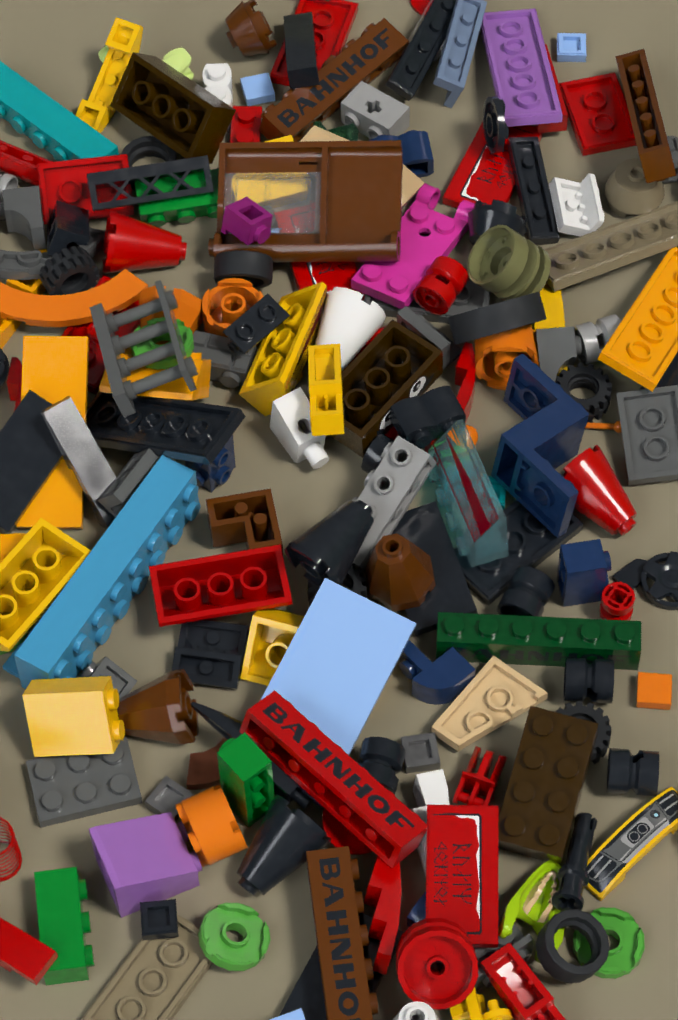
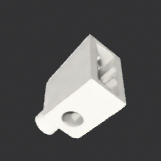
(292, 428)

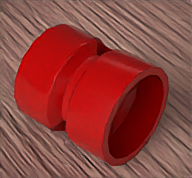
(441, 285)

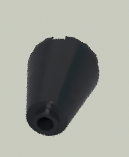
(332, 543)
(279, 847)

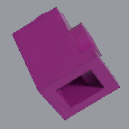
(247, 221)

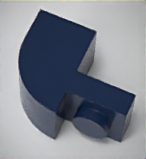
(436, 681)

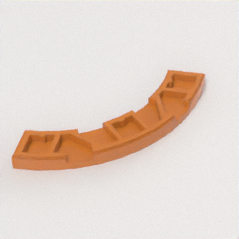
(70, 308)

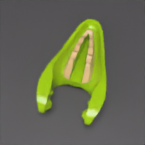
(533, 903)

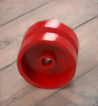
(439, 984)

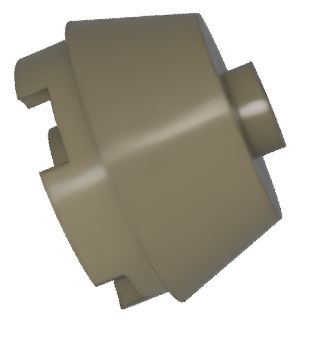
(630, 193)

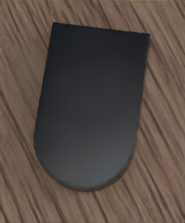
(631, 573)

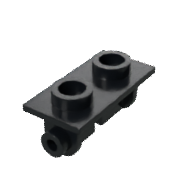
(255, 324)

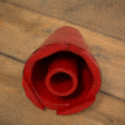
(139, 245)
(600, 492)

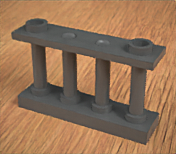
(112, 346)

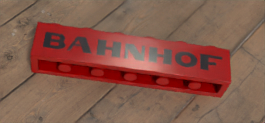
(334, 779)

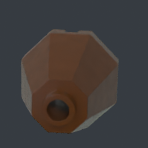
(399, 573)
(161, 710)

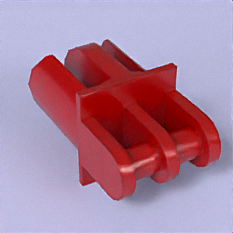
(479, 782)

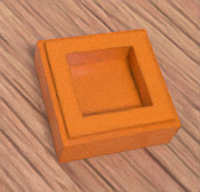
(654, 690)

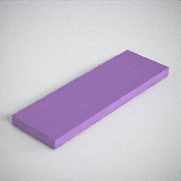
(520, 67)

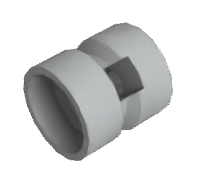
(595, 337)

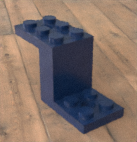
(539, 445)

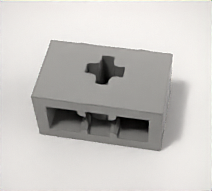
(374, 112)

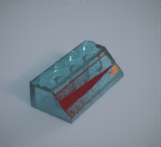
(468, 497)

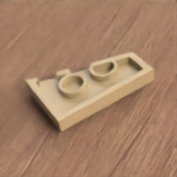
(486, 704)

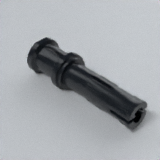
(573, 874)

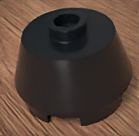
(488, 216)

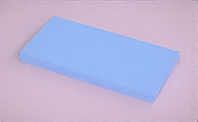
(340, 661)

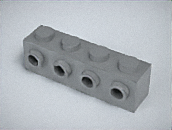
(392, 490)

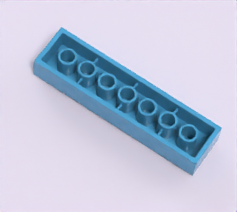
(111, 575)

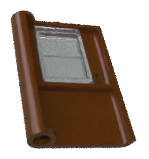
(323, 195)

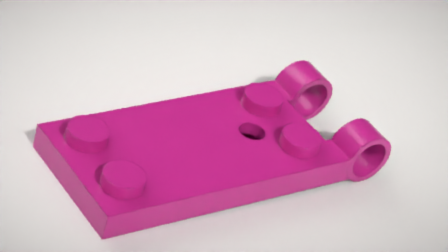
(396, 280)

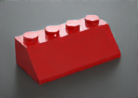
(220, 585)

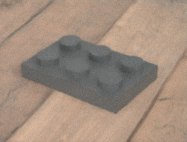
(650, 433)
(83, 784)

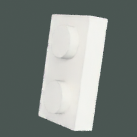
(576, 205)

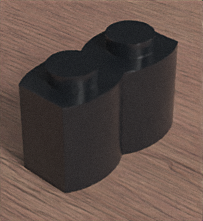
(426, 416)

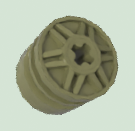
(508, 263)

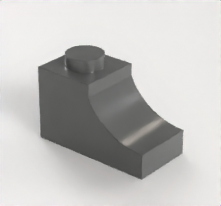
(24, 214)
(557, 349)

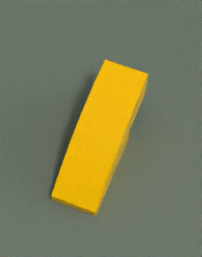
(325, 389)

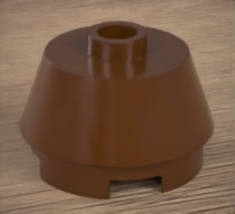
(249, 30)

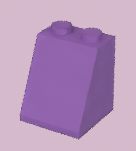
(144, 860)

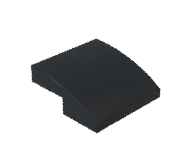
(211, 652)

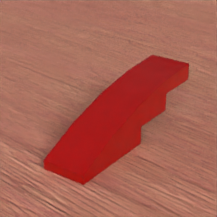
(385, 894)
(24, 953)
(519, 986)

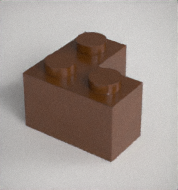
(244, 518)

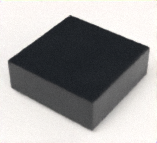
(159, 919)

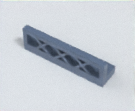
(459, 48)

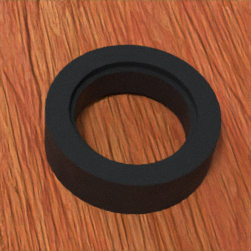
(497, 318)

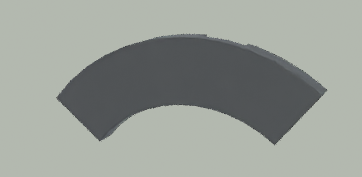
(28, 264)

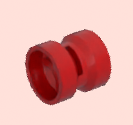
(617, 602)

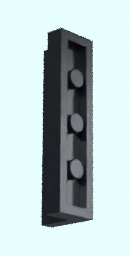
(142, 173)

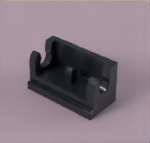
(65, 226)

